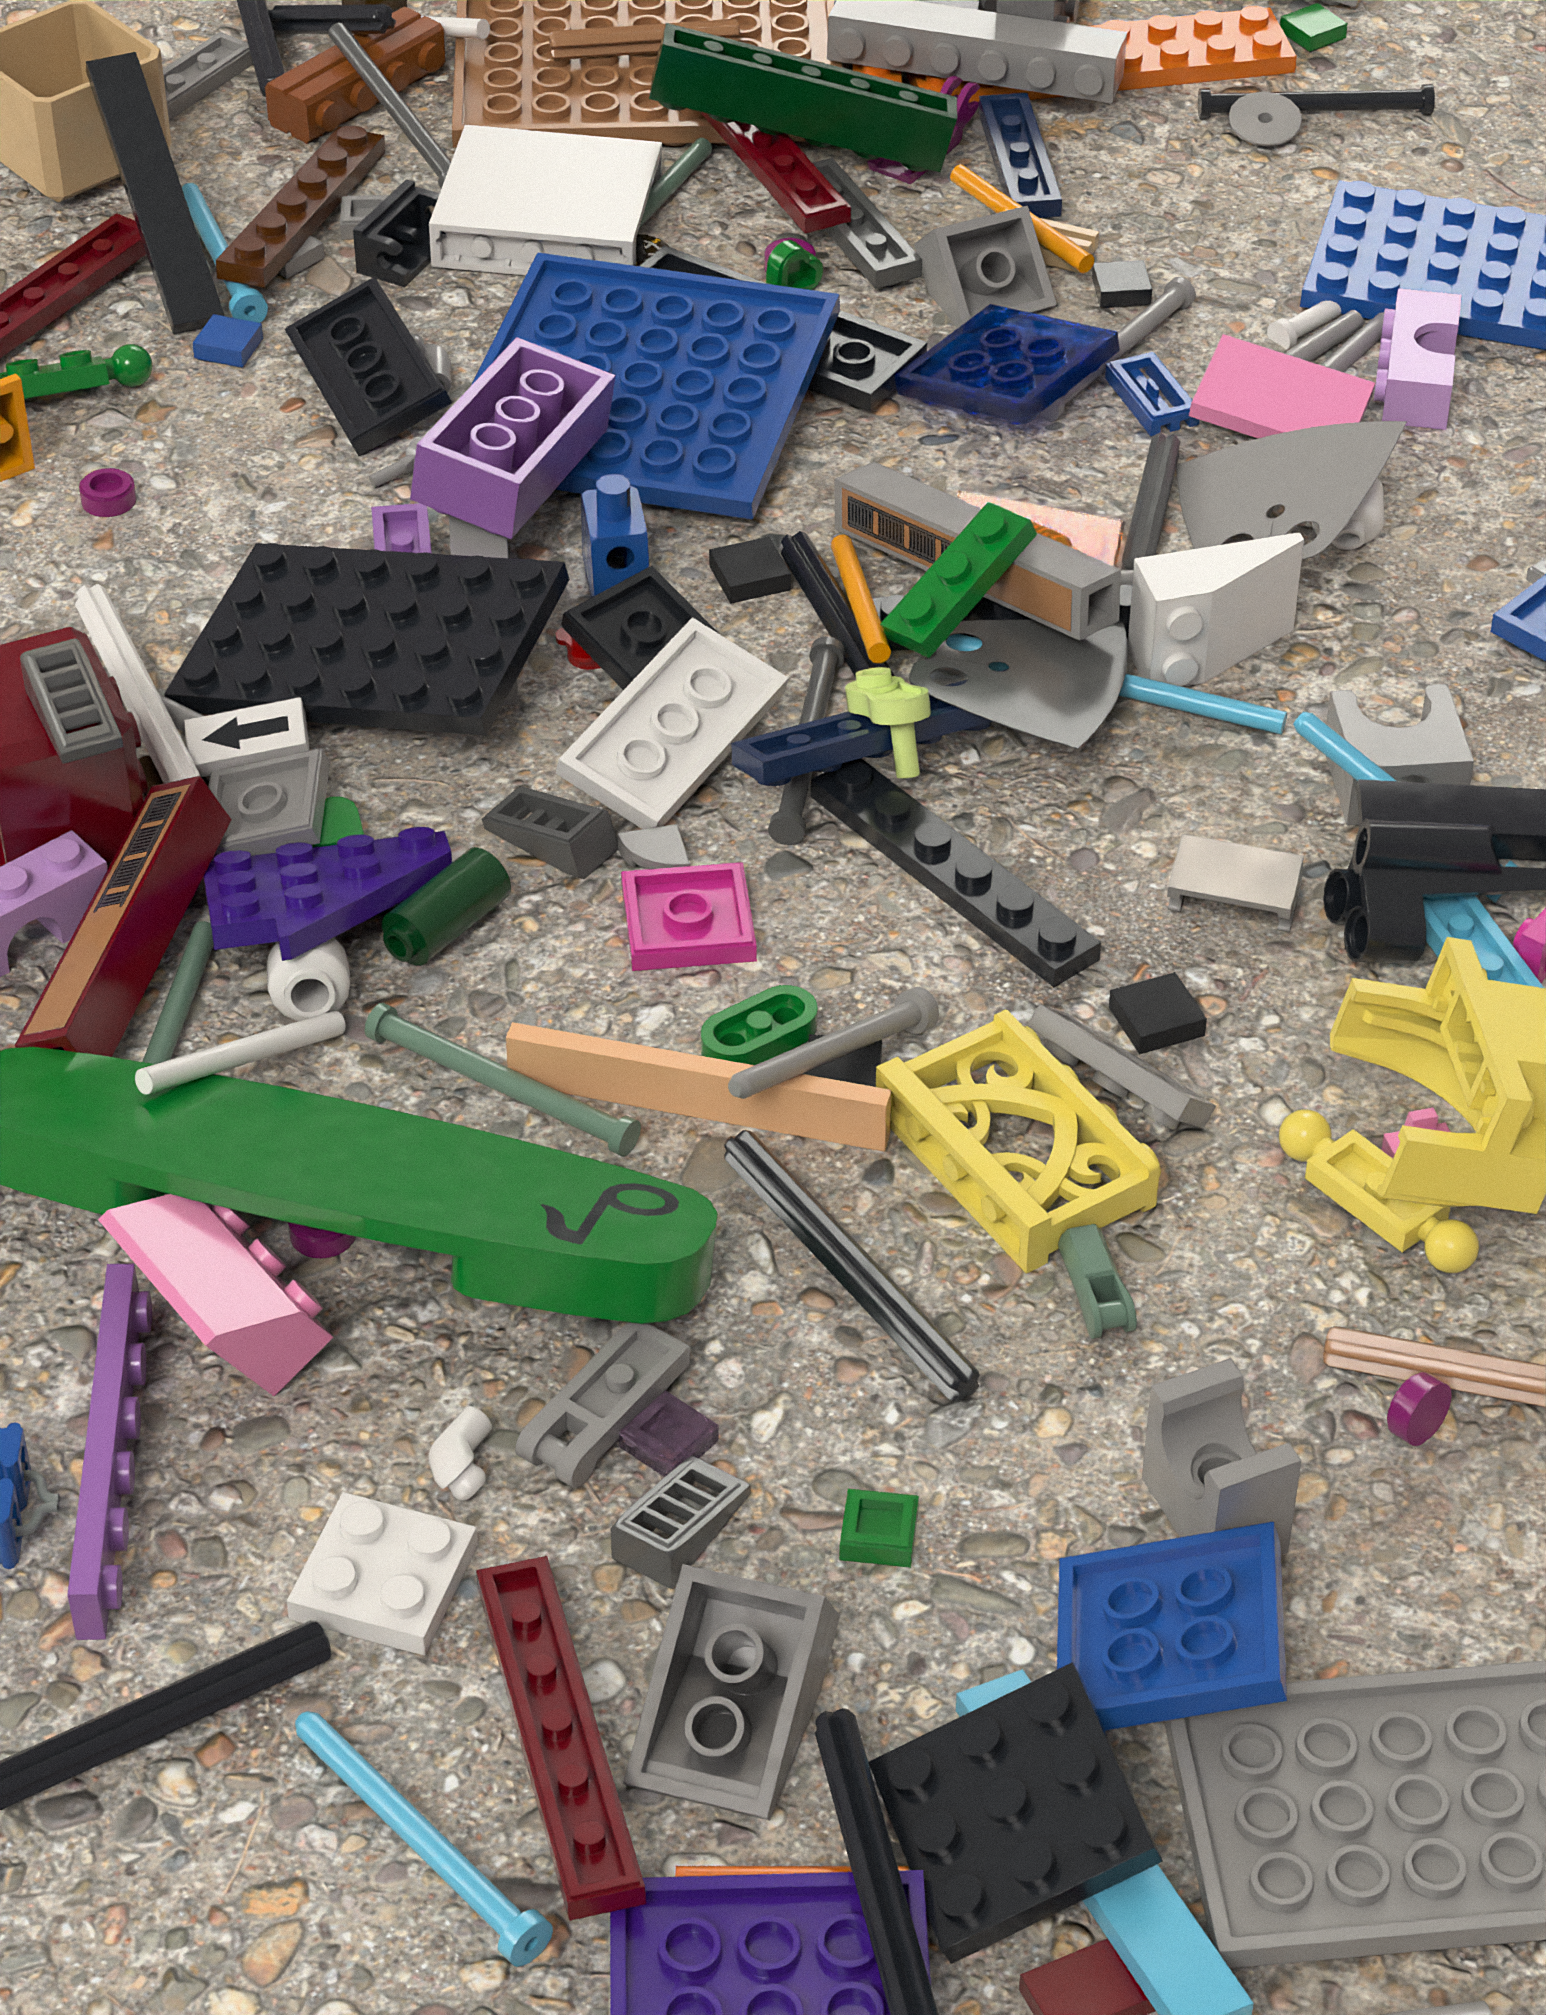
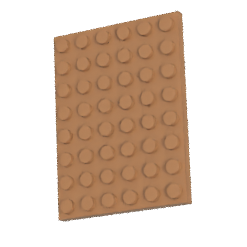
(518, 85)

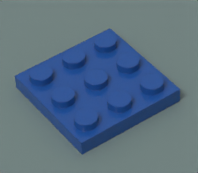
(1176, 1625)

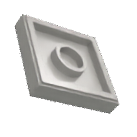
(272, 801)

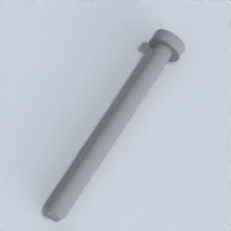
(913, 1011)

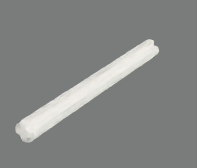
(135, 685)

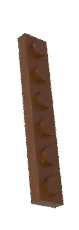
(300, 207)

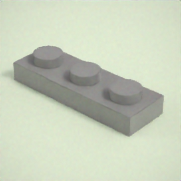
(1119, 1069)

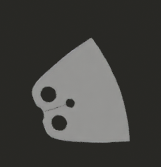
(1310, 471)

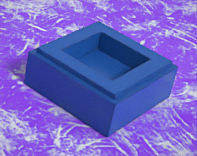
(227, 340)

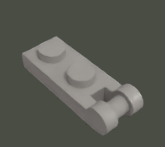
(602, 1401)

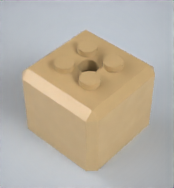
(46, 102)

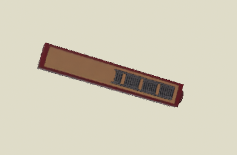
(129, 921)

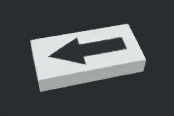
(247, 735)

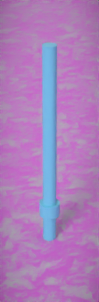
(1172, 696)

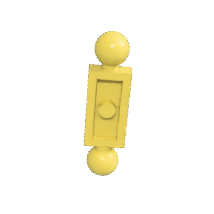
(1350, 1175)

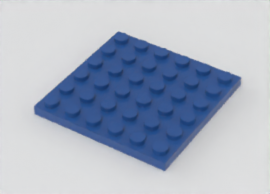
(699, 367)

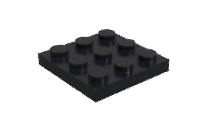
(1014, 1812)

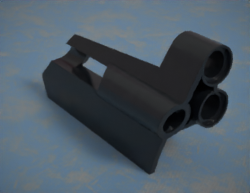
(1430, 844)

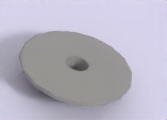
(1265, 118)

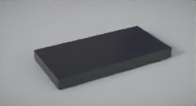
(367, 366)

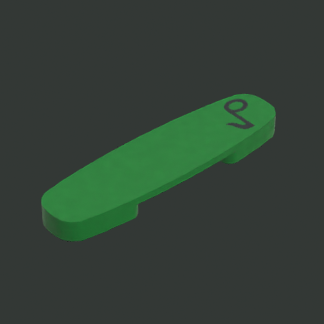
(512, 1213)

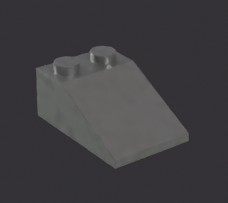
(731, 1691)

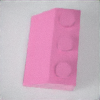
(222, 1285)

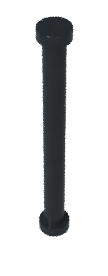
(1331, 100)

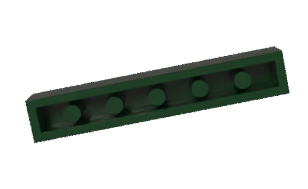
(803, 98)

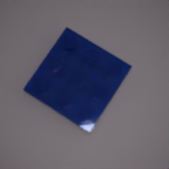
(1007, 364)

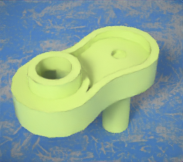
(893, 703)

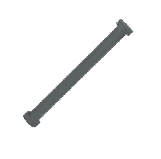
(826, 655)

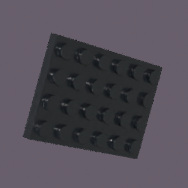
(372, 636)

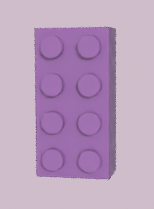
(512, 438)

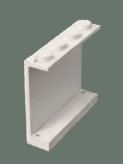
(541, 194)

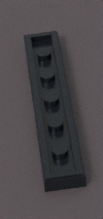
(154, 191)

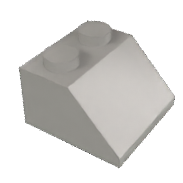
(984, 264)

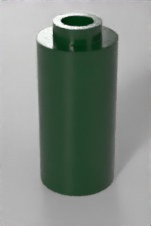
(445, 907)

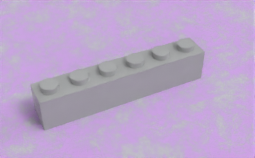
(979, 47)

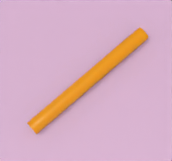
(1000, 202)
(860, 599)

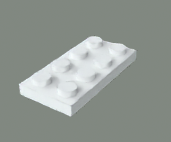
(672, 726)

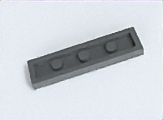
(869, 237)

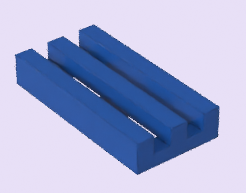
(1143, 396)

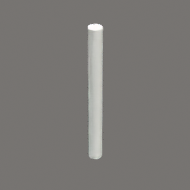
(239, 1052)

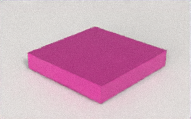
(688, 916)

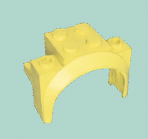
(1481, 1053)

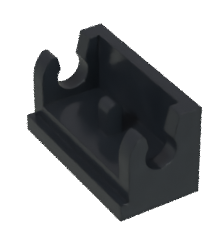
(396, 236)

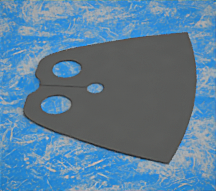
(1052, 684)

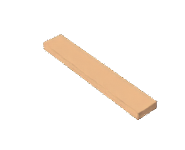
(699, 1087)

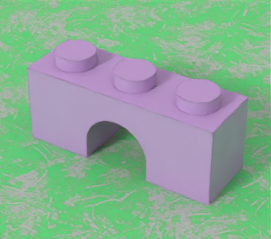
(1418, 358)
(49, 886)

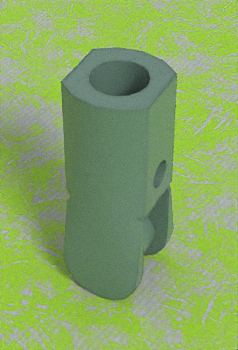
(1096, 1281)

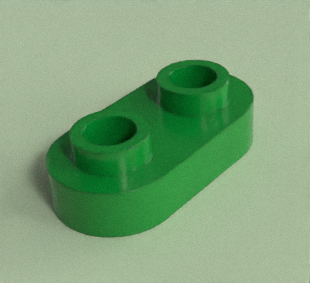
(761, 1026)

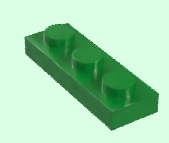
(958, 579)

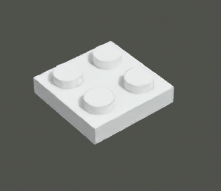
(383, 1573)

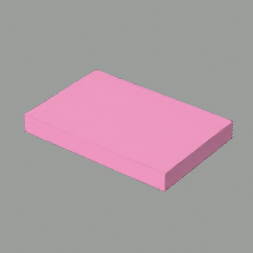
(1274, 392)

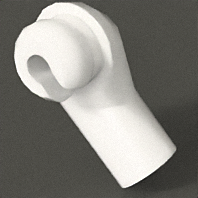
(453, 1454)

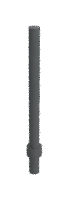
(391, 100)

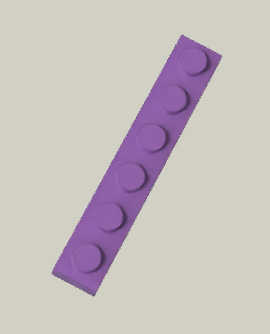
(107, 1465)

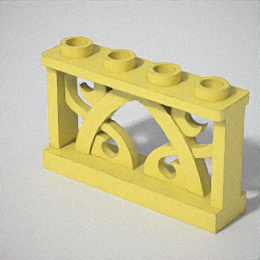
(1038, 1089)

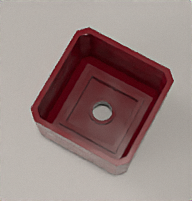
(49, 798)

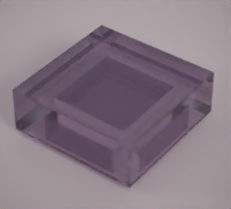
(668, 1434)

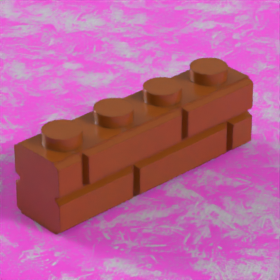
(330, 91)

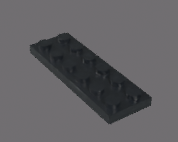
(858, 356)

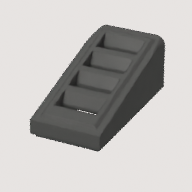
(69, 697)
(558, 831)
(662, 1558)

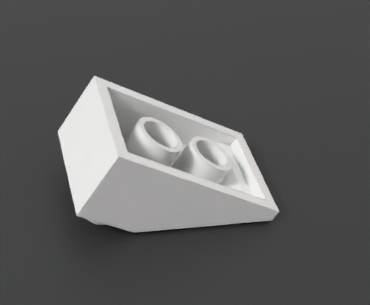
(1211, 607)

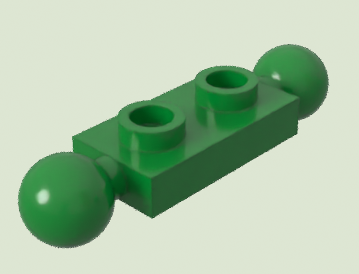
(79, 370)

